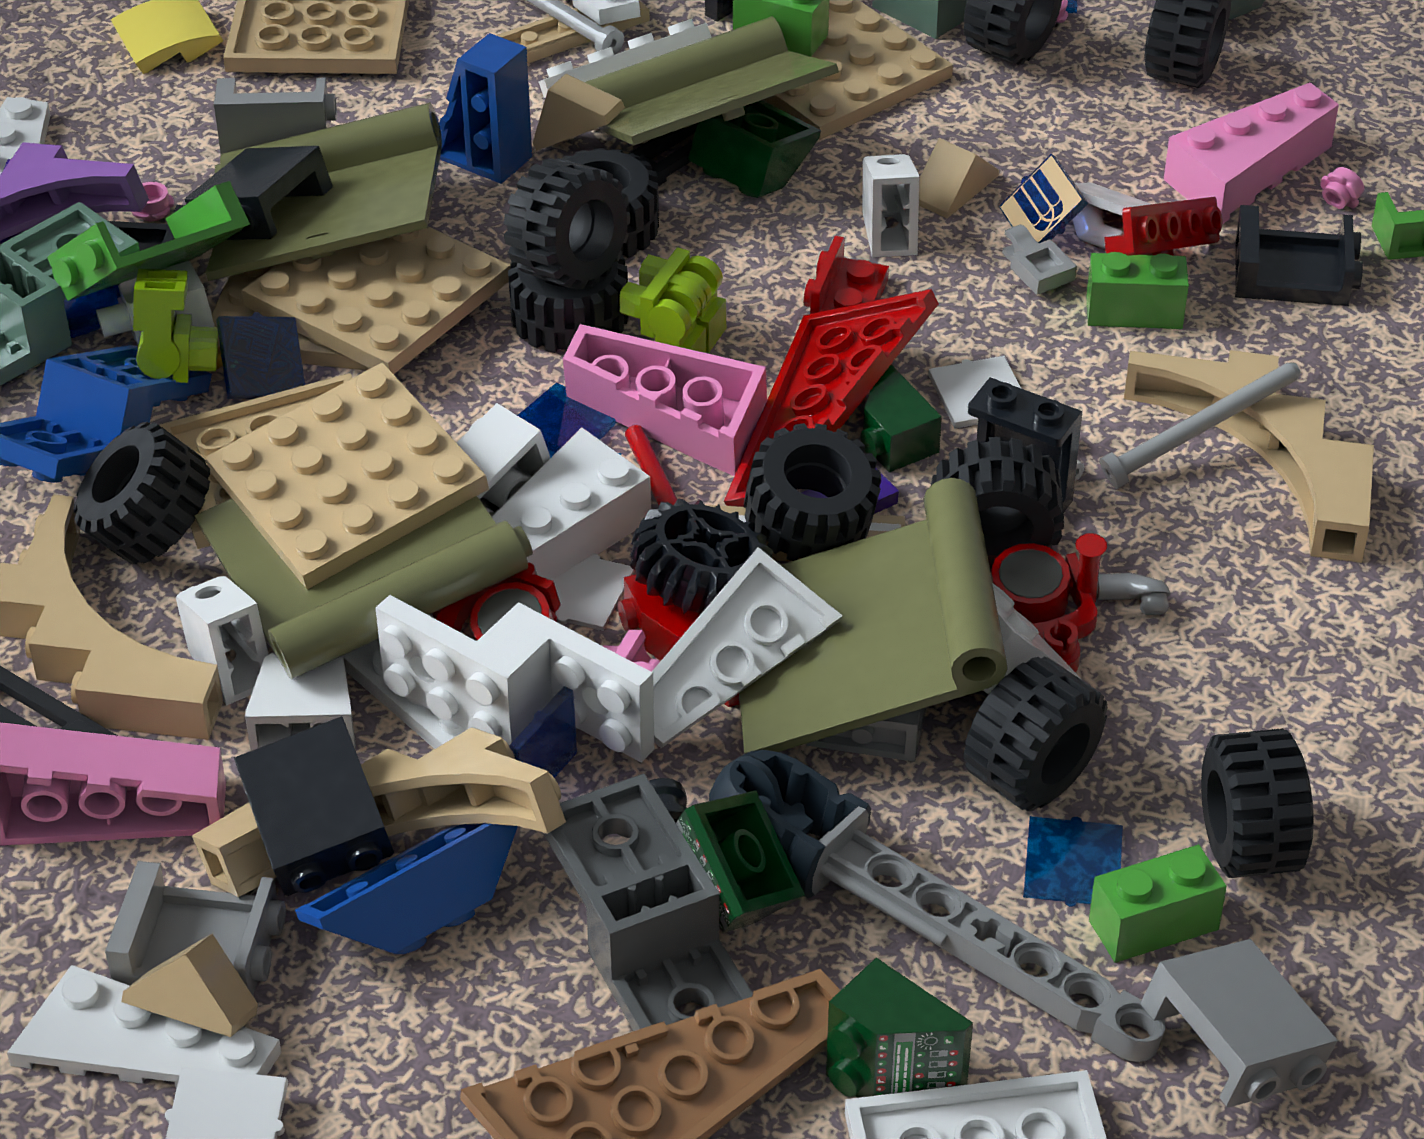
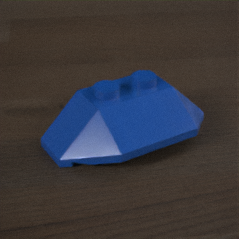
(417, 890)

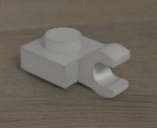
(1038, 264)

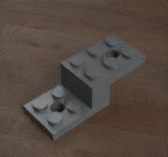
(645, 904)

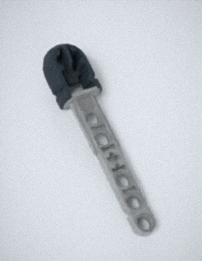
(805, 802)

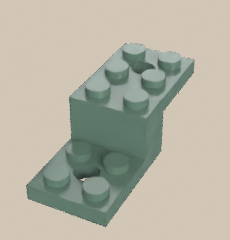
(30, 298)

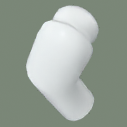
(1091, 228)

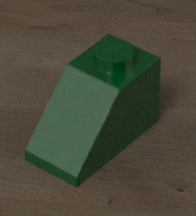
(899, 423)

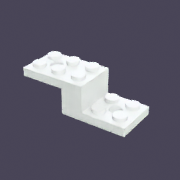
(514, 674)

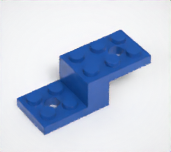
(84, 407)

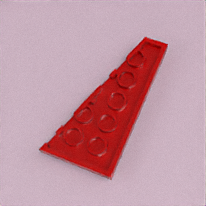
(833, 368)

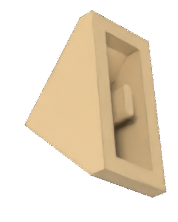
(573, 109)
(952, 178)
(197, 989)

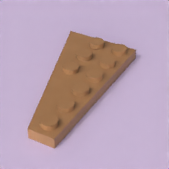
(665, 1077)

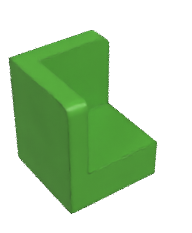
(1398, 232)

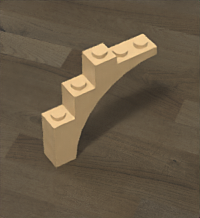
(1324, 475)
(69, 642)
(455, 784)

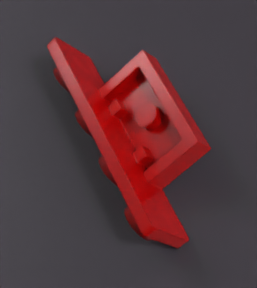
(1167, 227)

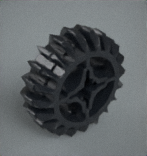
(691, 552)

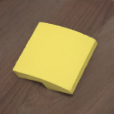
(165, 28)

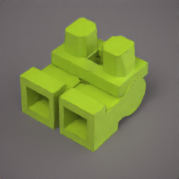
(678, 300)
(168, 344)

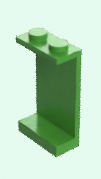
(94, 263)

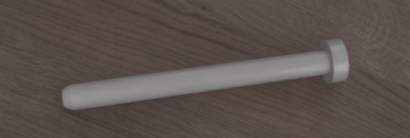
(602, 37)
(1117, 468)

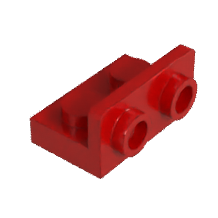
(843, 280)

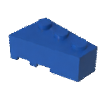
(488, 110)

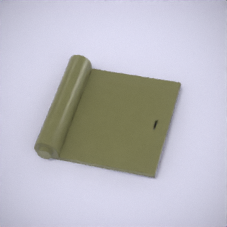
(706, 81)
(381, 189)
(424, 569)
(910, 635)

